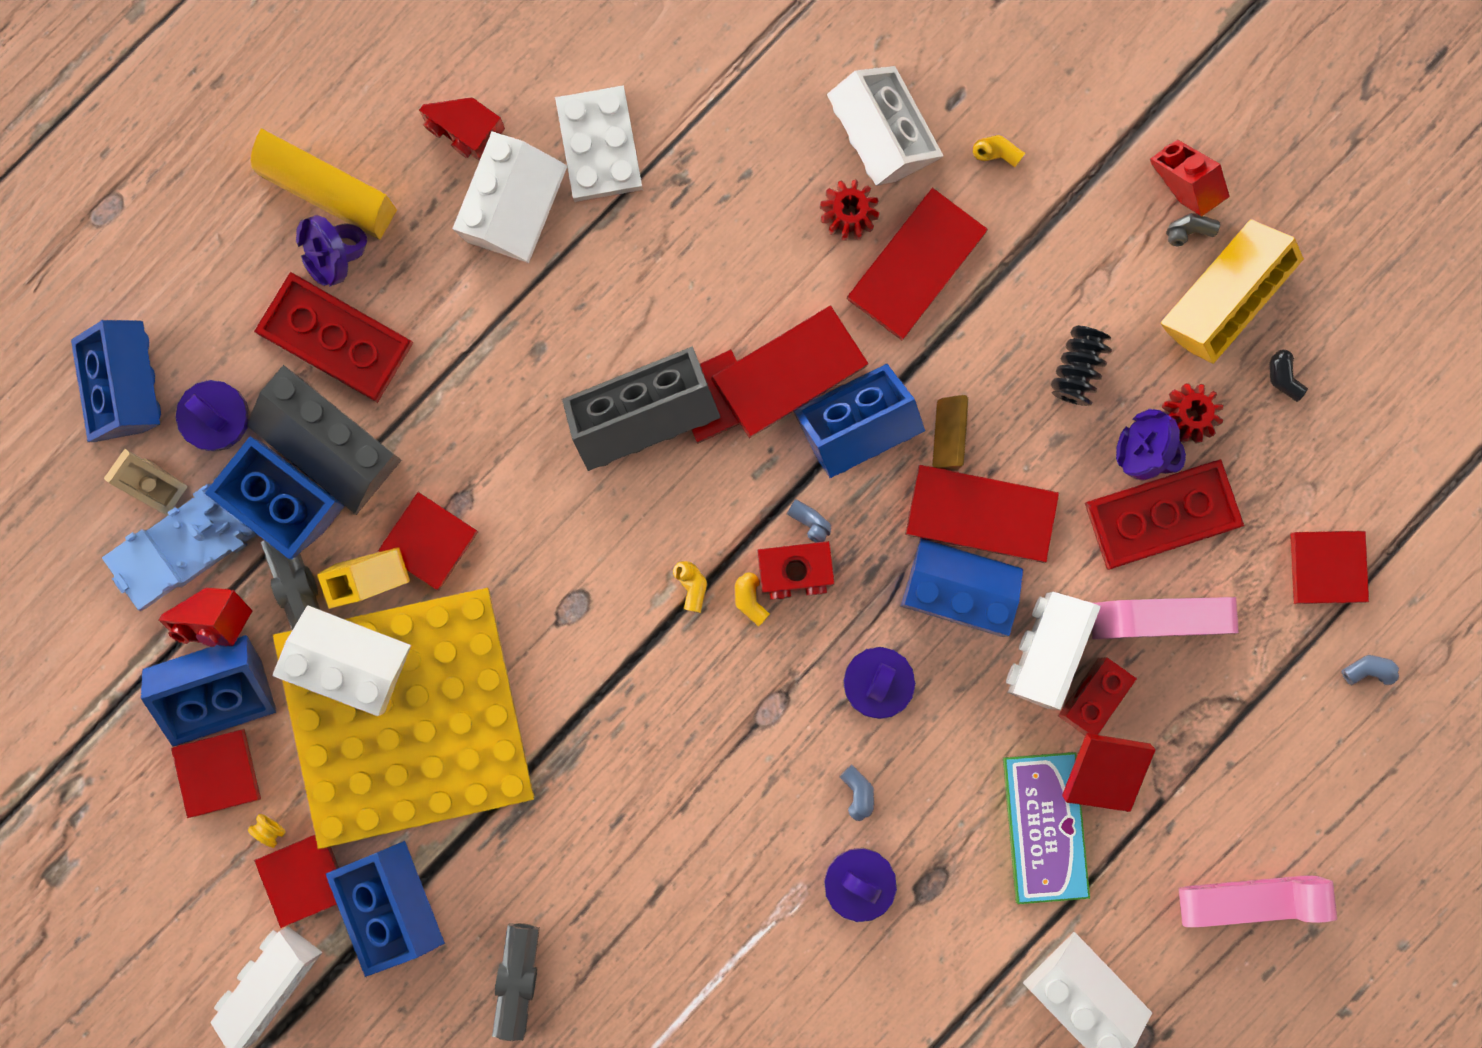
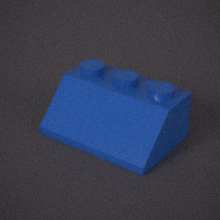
(115, 380)
(860, 420)
(274, 498)
(963, 588)
(207, 691)
(385, 909)

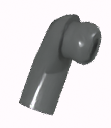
(1181, 228)

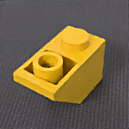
(363, 577)

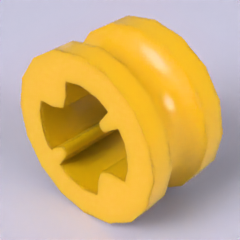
(266, 830)

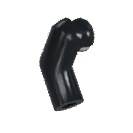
(1282, 375)

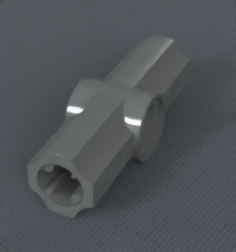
(291, 583)
(515, 982)

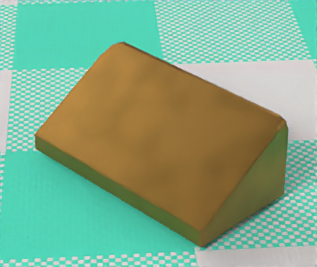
(950, 432)

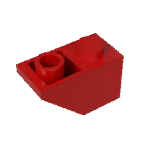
(463, 122)
(1191, 177)
(208, 618)

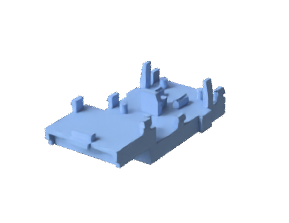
(175, 549)

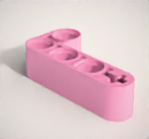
(1166, 617)
(1258, 901)

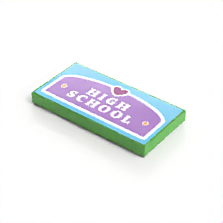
(1044, 830)

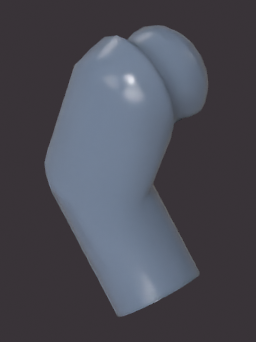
(810, 517)
(1371, 665)
(862, 793)

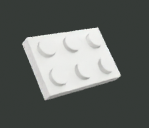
(598, 143)

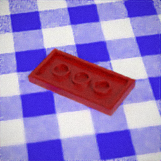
(917, 264)
(333, 337)
(789, 371)
(982, 513)
(1164, 514)

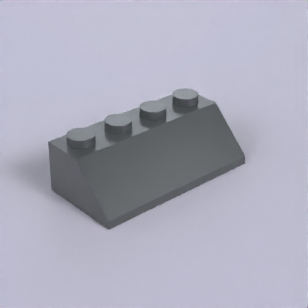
(640, 409)
(321, 440)

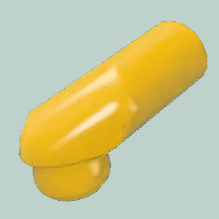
(997, 147)
(693, 582)
(746, 598)

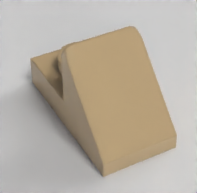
(145, 482)

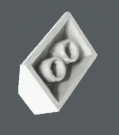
(884, 124)
(509, 197)
(1052, 649)
(342, 661)
(263, 988)
(1088, 997)

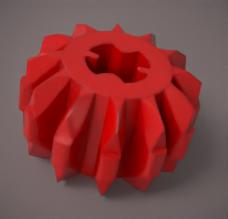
(852, 196)
(1196, 400)

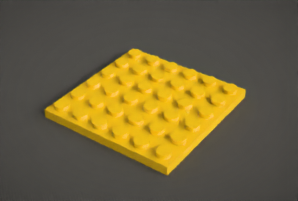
(439, 747)

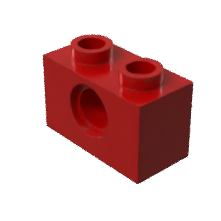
(813, 556)
(1097, 696)

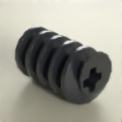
(1080, 365)

